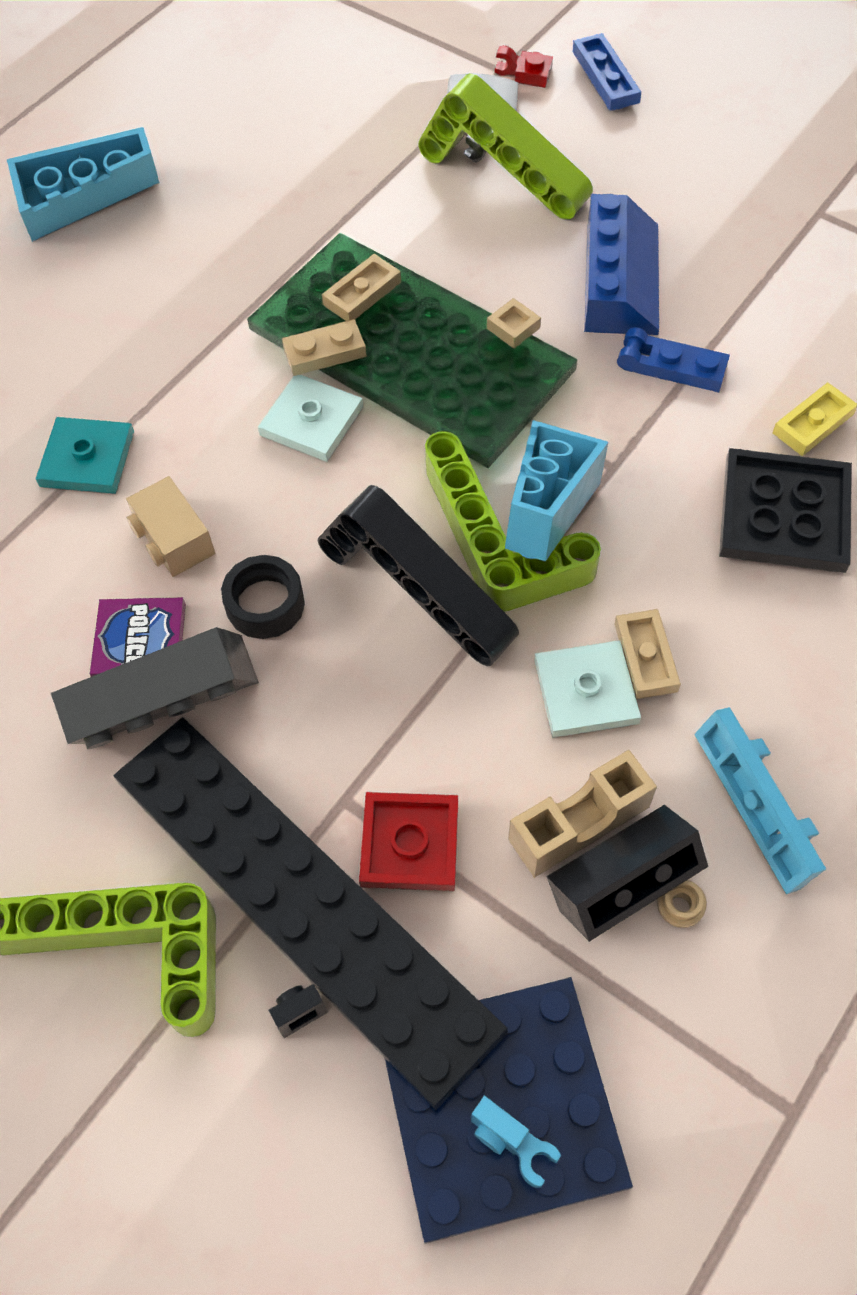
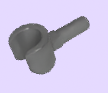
(475, 151)

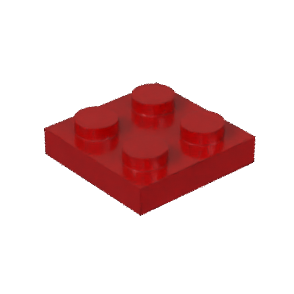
(409, 841)

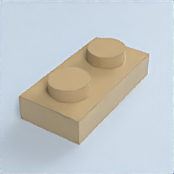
(361, 288)
(324, 347)
(647, 653)

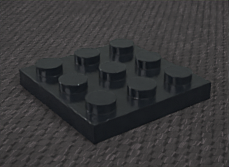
(787, 510)

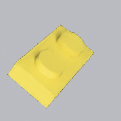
(814, 419)

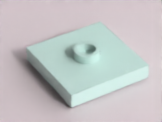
(311, 417)
(587, 689)

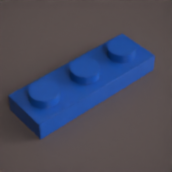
(606, 71)

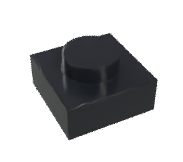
(297, 1009)

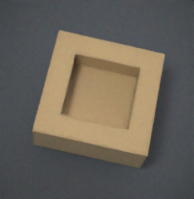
(513, 323)

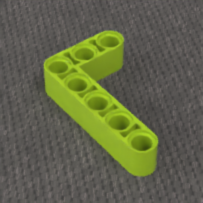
(510, 140)
(451, 469)
(116, 929)

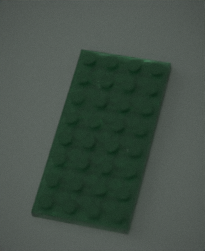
(424, 353)

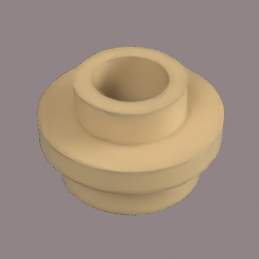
(697, 905)

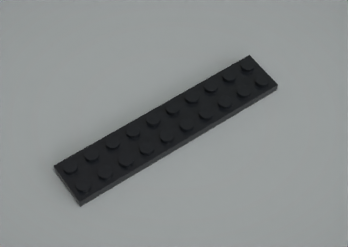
(314, 913)

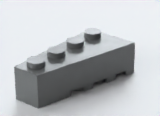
(154, 687)

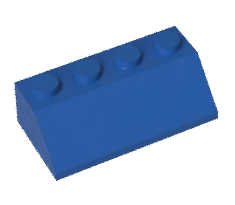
(621, 267)

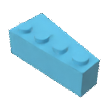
(80, 179)
(553, 487)

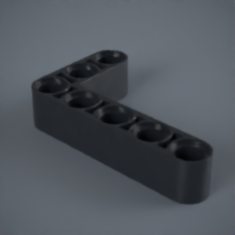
(422, 571)

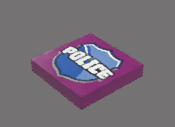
(134, 629)

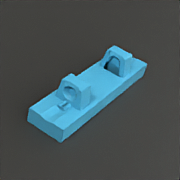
(760, 801)

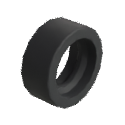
(261, 569)

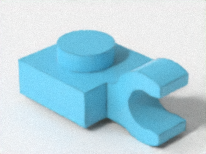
(502, 1131)

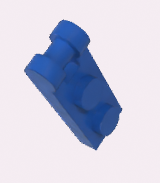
(672, 360)

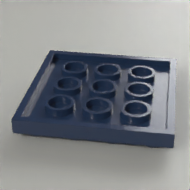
(545, 1081)

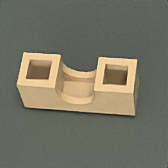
(558, 830)

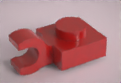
(529, 68)

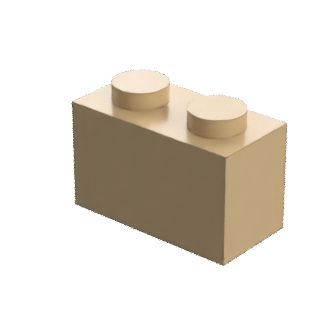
(170, 526)

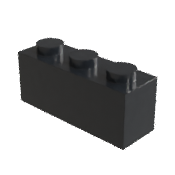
(627, 872)

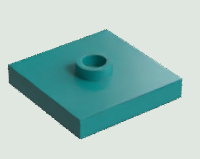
(85, 455)

